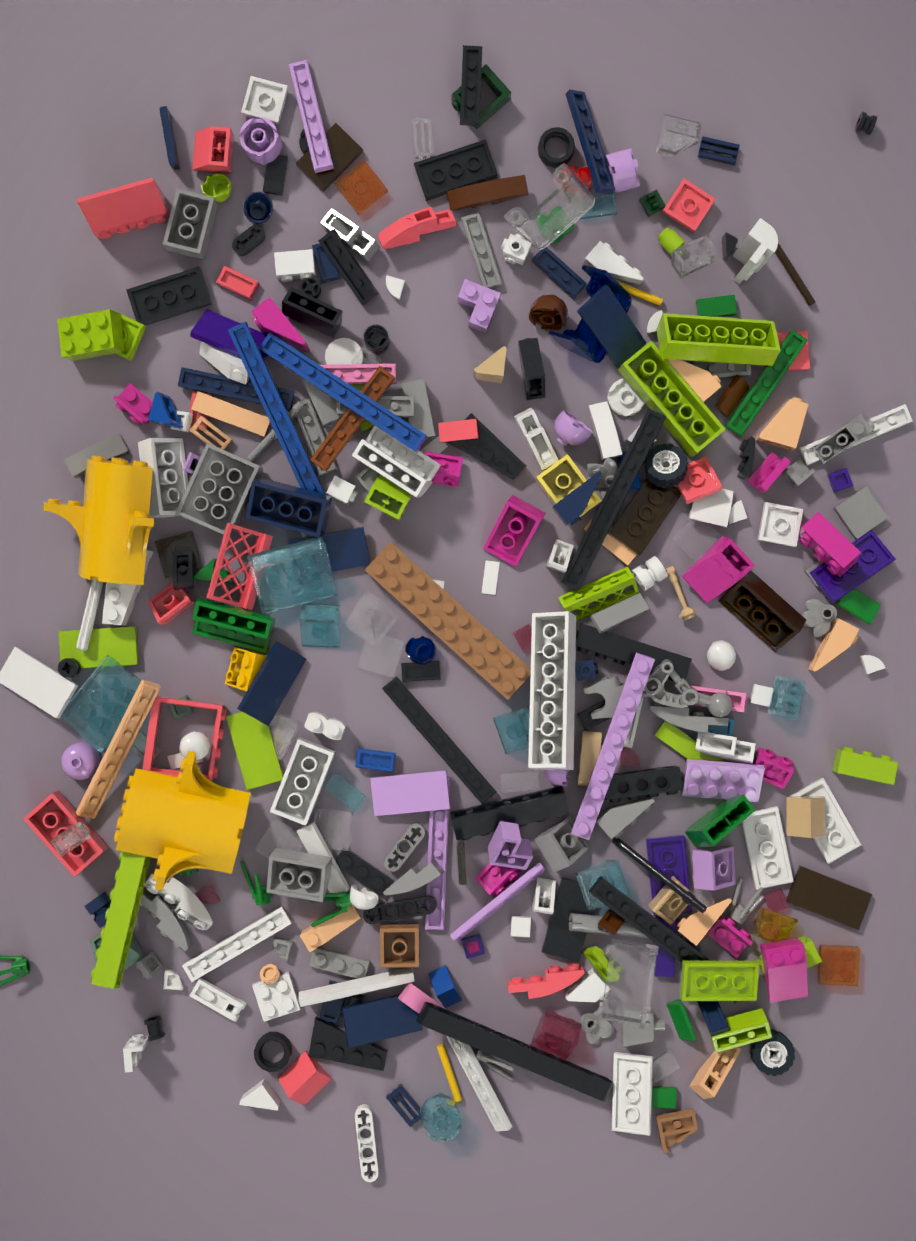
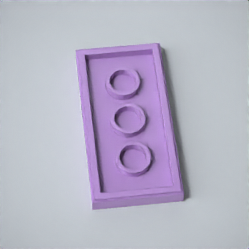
(410, 793)

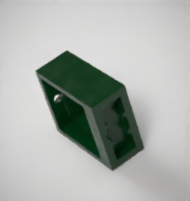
(497, 87)

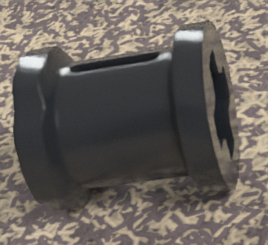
(154, 1028)

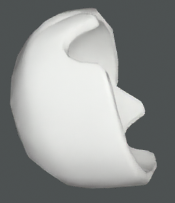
(721, 655)
(194, 742)
(363, 899)

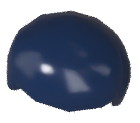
(258, 208)

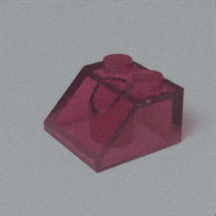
(556, 1034)

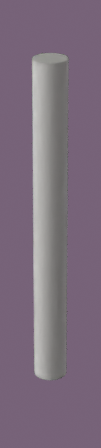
(271, 436)

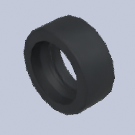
(560, 133)
(266, 1065)

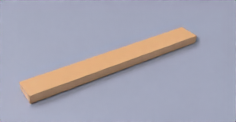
(118, 749)

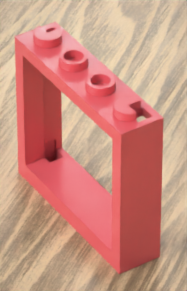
(153, 733)

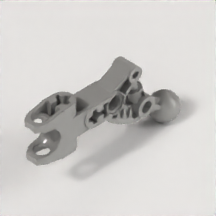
(611, 689)

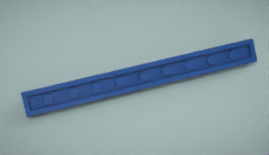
(343, 392)
(275, 408)

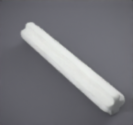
(89, 615)

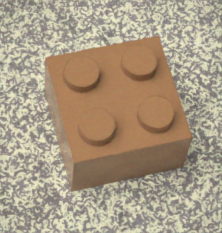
(399, 945)

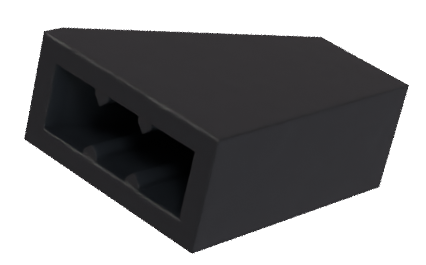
(532, 368)

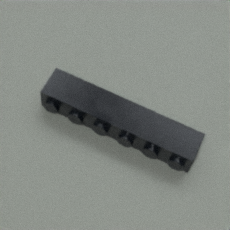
(624, 649)
(519, 810)

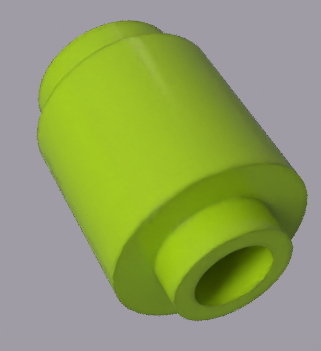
(670, 240)

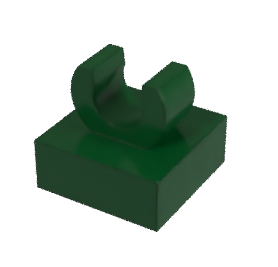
(652, 203)

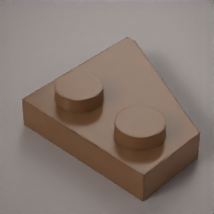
(675, 1127)

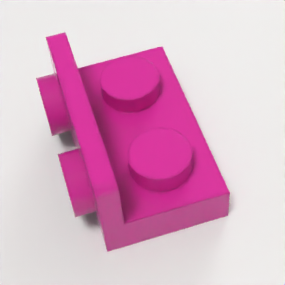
(135, 403)
(449, 470)
(768, 472)
(777, 768)
(496, 878)
(729, 936)

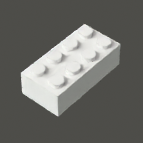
(302, 781)

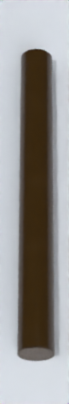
(794, 275)

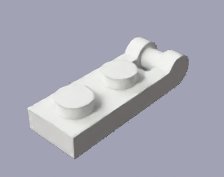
(217, 999)

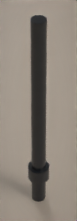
(688, 897)

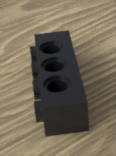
(670, 773)

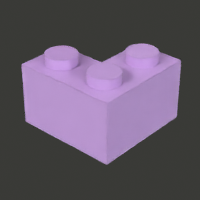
(482, 300)
(509, 848)

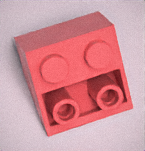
(213, 150)

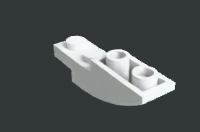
(187, 903)

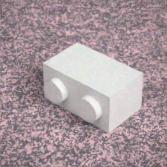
(295, 265)

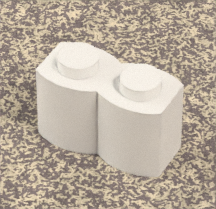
(320, 723)

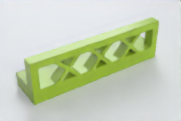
(598, 591)

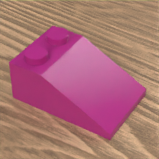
(271, 319)
(514, 530)
(785, 969)

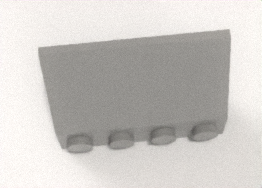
(218, 489)

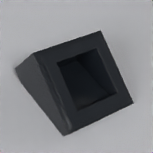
(728, 245)

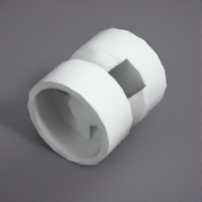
(649, 573)

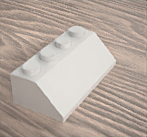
(168, 477)

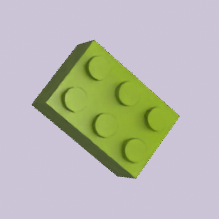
(90, 335)

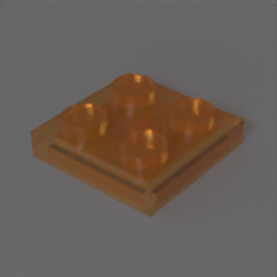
(361, 187)
(838, 965)

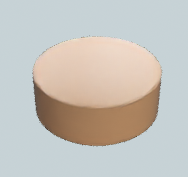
(269, 974)

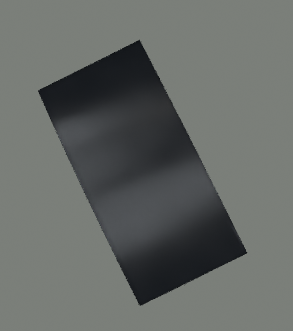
(747, 452)

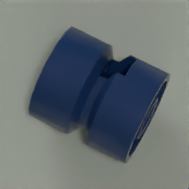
(98, 908)

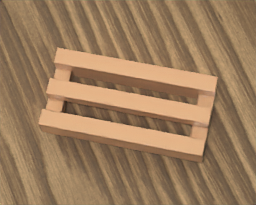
(197, 424)

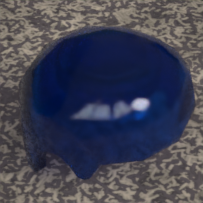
(420, 650)

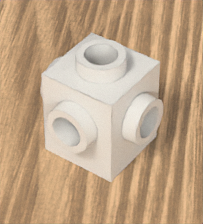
(515, 249)

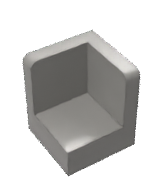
(797, 473)

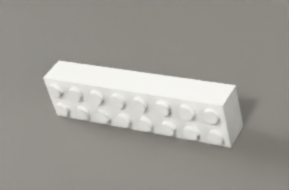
(552, 691)

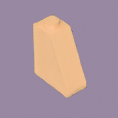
(785, 425)

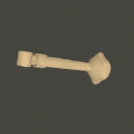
(687, 612)

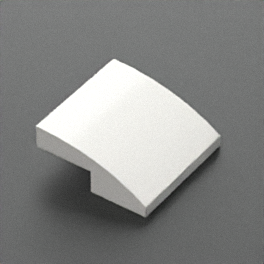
(713, 508)

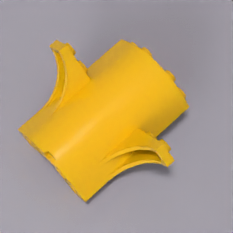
(112, 521)
(181, 821)

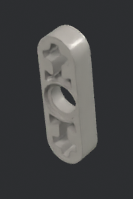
(391, 855)

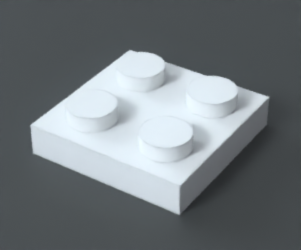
(264, 99)
(780, 524)
(277, 998)

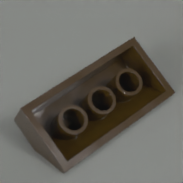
(763, 611)

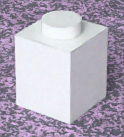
(342, 490)

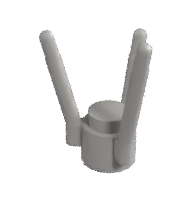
(741, 913)
(486, 1058)

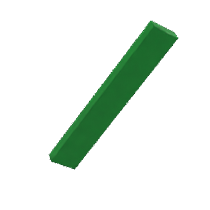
(766, 384)

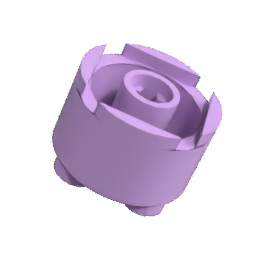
(260, 140)
(622, 170)

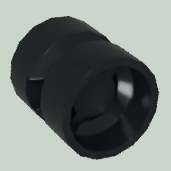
(376, 339)

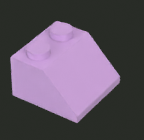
(713, 867)

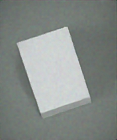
(560, 556)
(544, 896)
(261, 1097)

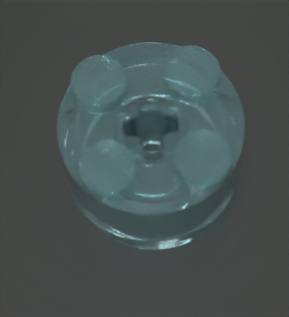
(440, 1117)

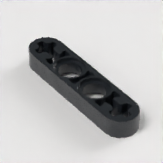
(400, 911)

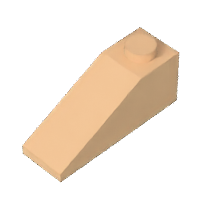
(698, 379)
(835, 641)
(698, 924)
(320, 934)
(713, 1073)

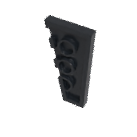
(491, 451)
(330, 1044)

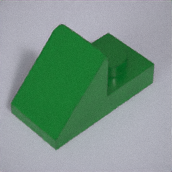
(206, 573)

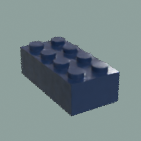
(289, 507)

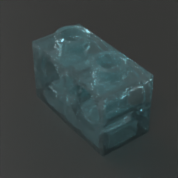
(782, 696)

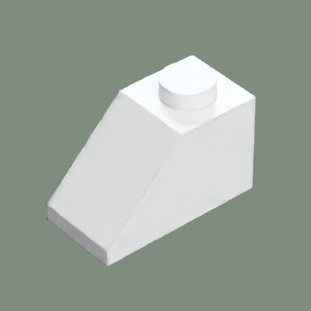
(587, 989)

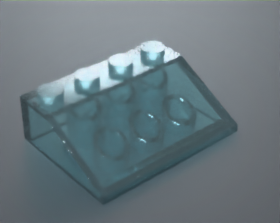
(292, 575)
(101, 703)

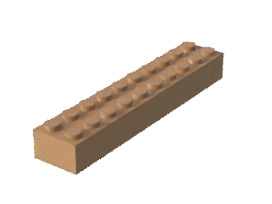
(449, 620)

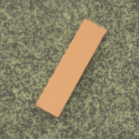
(230, 414)

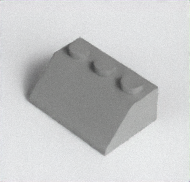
(298, 874)

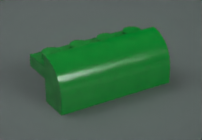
(232, 625)

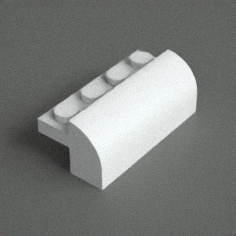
(756, 249)
(397, 462)

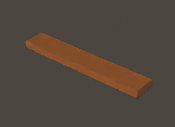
(350, 421)

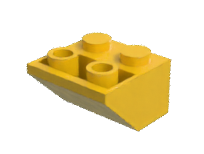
(243, 668)

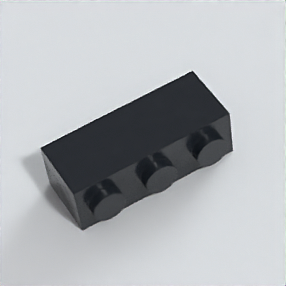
(312, 312)

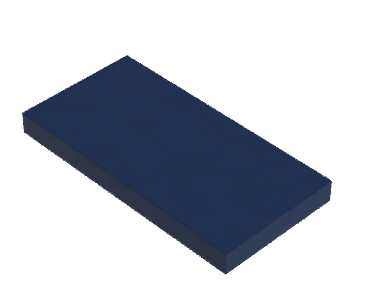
(611, 326)
(344, 548)
(272, 683)
(378, 1021)

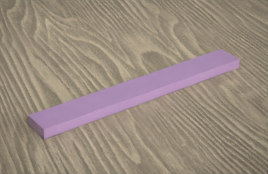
(437, 851)

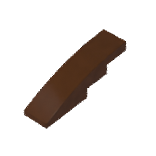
(488, 192)

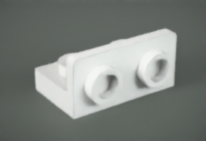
(133, 1051)

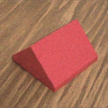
(170, 604)
(303, 1079)

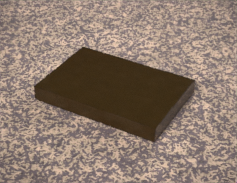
(342, 151)

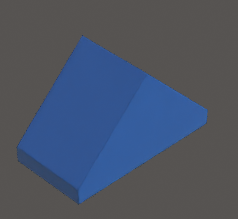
(164, 411)
(445, 986)

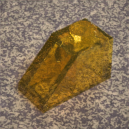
(773, 925)

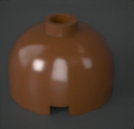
(549, 312)

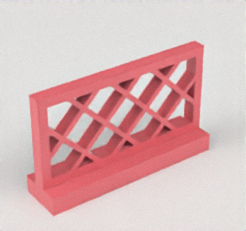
(248, 591)

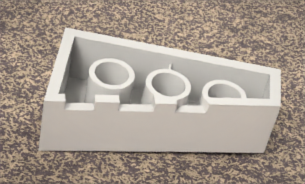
(121, 599)

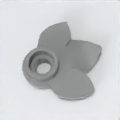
(608, 471)
(815, 616)
(598, 1027)

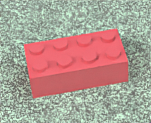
(54, 817)

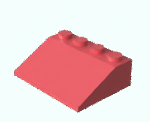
(124, 208)

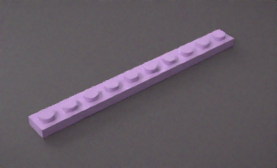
(612, 745)

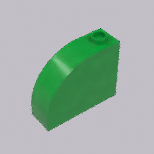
(719, 821)

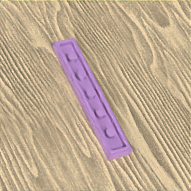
(311, 116)
(498, 902)

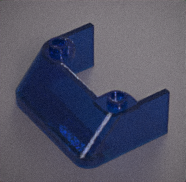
(582, 340)

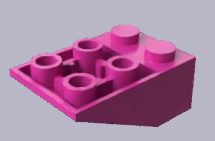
(718, 569)

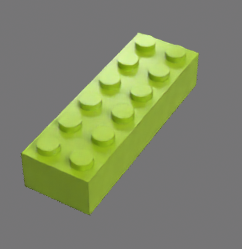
(717, 339)
(671, 396)

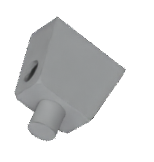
(635, 1036)

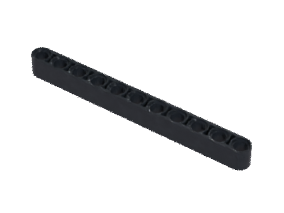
(514, 1051)

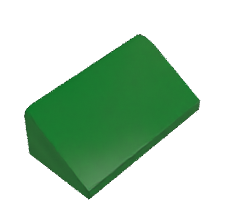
(859, 606)
(681, 1020)

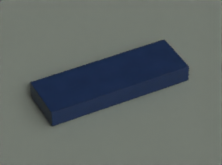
(169, 138)
(559, 272)

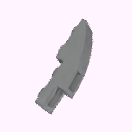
(681, 717)
(170, 923)

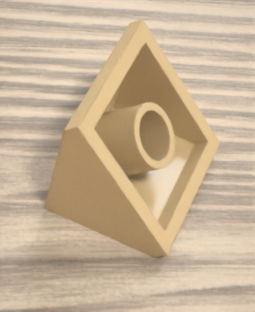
(492, 368)
(805, 816)
(668, 903)

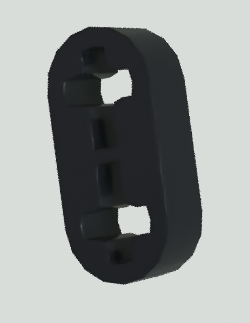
(246, 236)

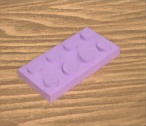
(722, 780)

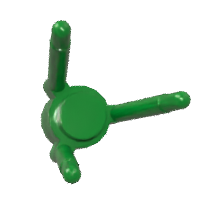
(259, 893)
(341, 899)
(20, 967)

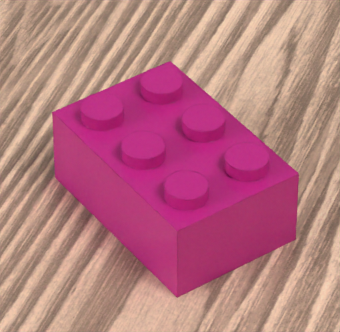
(828, 544)

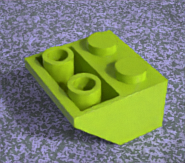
(388, 498)

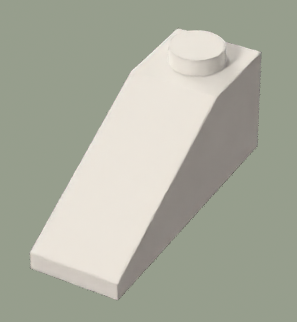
(225, 362)

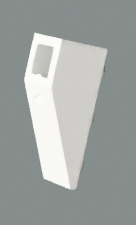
(605, 259)

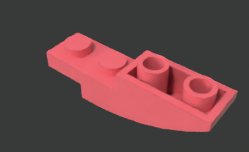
(409, 227)
(554, 981)

